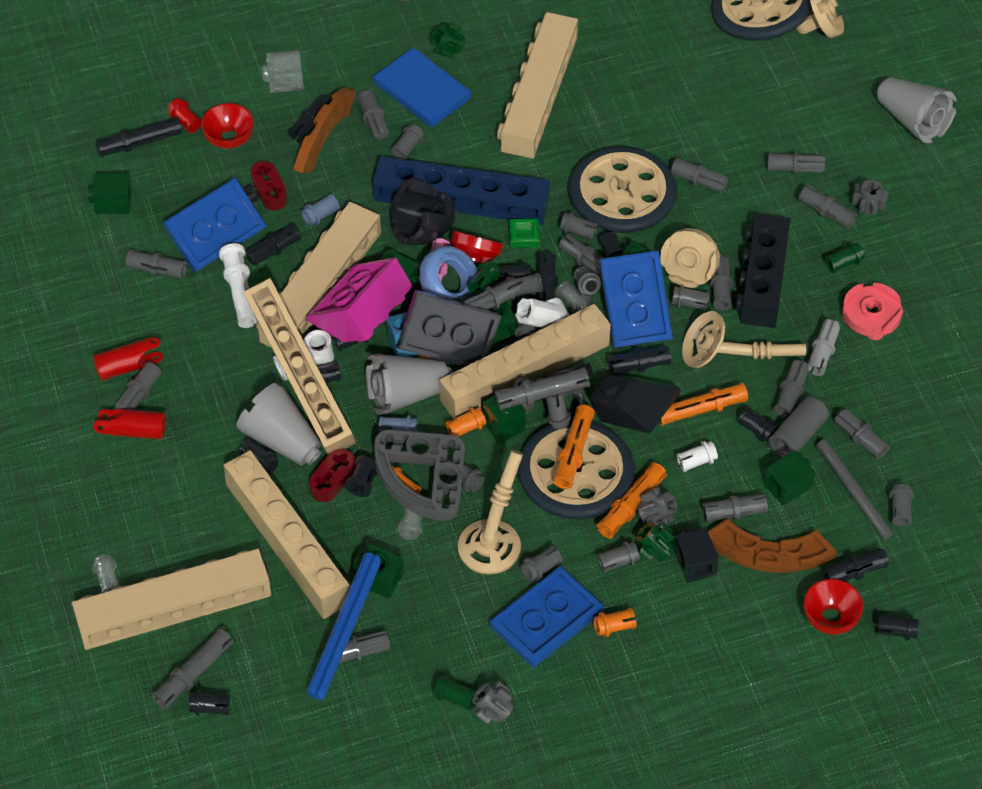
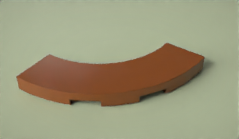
(325, 121)
(767, 556)

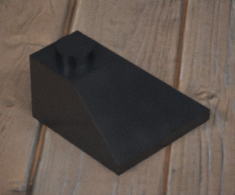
(633, 401)

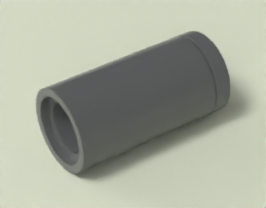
(799, 427)

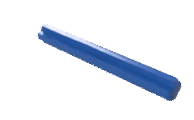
(344, 626)

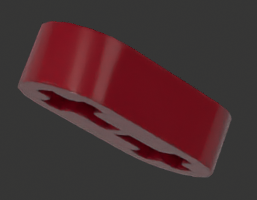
(273, 184)
(328, 471)

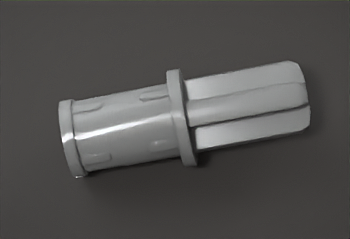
(823, 347)

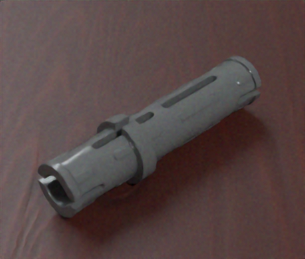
(543, 388)
(199, 662)

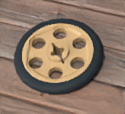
(757, 29)
(638, 161)
(568, 502)

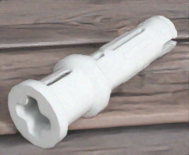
(237, 275)

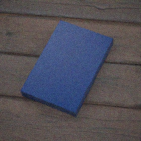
(422, 87)
(213, 222)
(635, 299)
(546, 616)

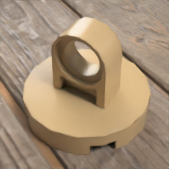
(824, 16)
(690, 257)

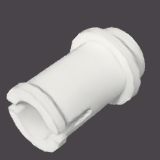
(697, 456)

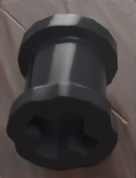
(362, 477)

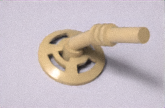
(714, 343)
(488, 528)

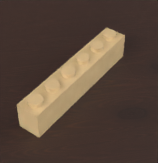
(538, 85)
(337, 252)
(527, 358)
(299, 367)
(286, 534)
(171, 598)

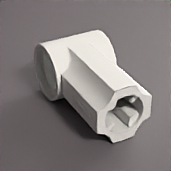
(540, 313)
(314, 340)

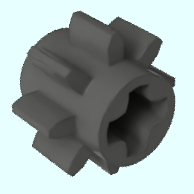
(870, 197)
(657, 507)
(492, 702)

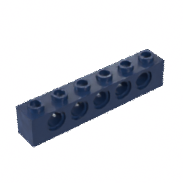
(471, 190)

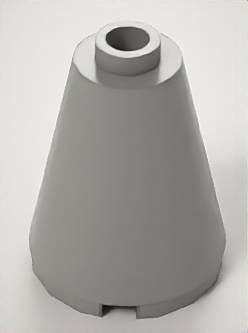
(919, 107)
(402, 380)
(280, 426)

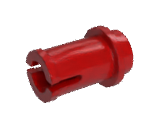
(180, 109)

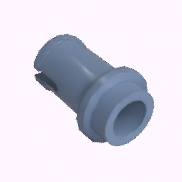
(314, 213)
(401, 424)

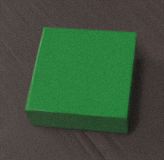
(524, 233)

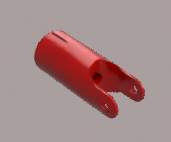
(126, 358)
(132, 423)

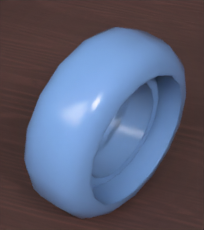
(456, 258)

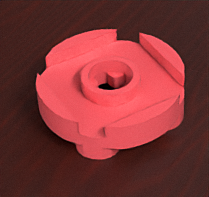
(867, 323)

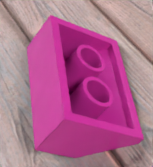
(361, 300)

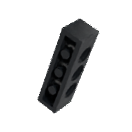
(765, 270)

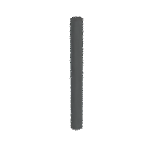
(855, 489)

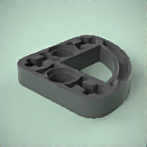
(435, 456)

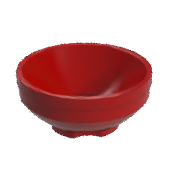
(227, 118)
(476, 247)
(833, 595)

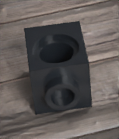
(696, 554)

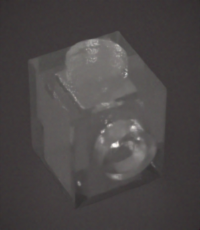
(283, 71)

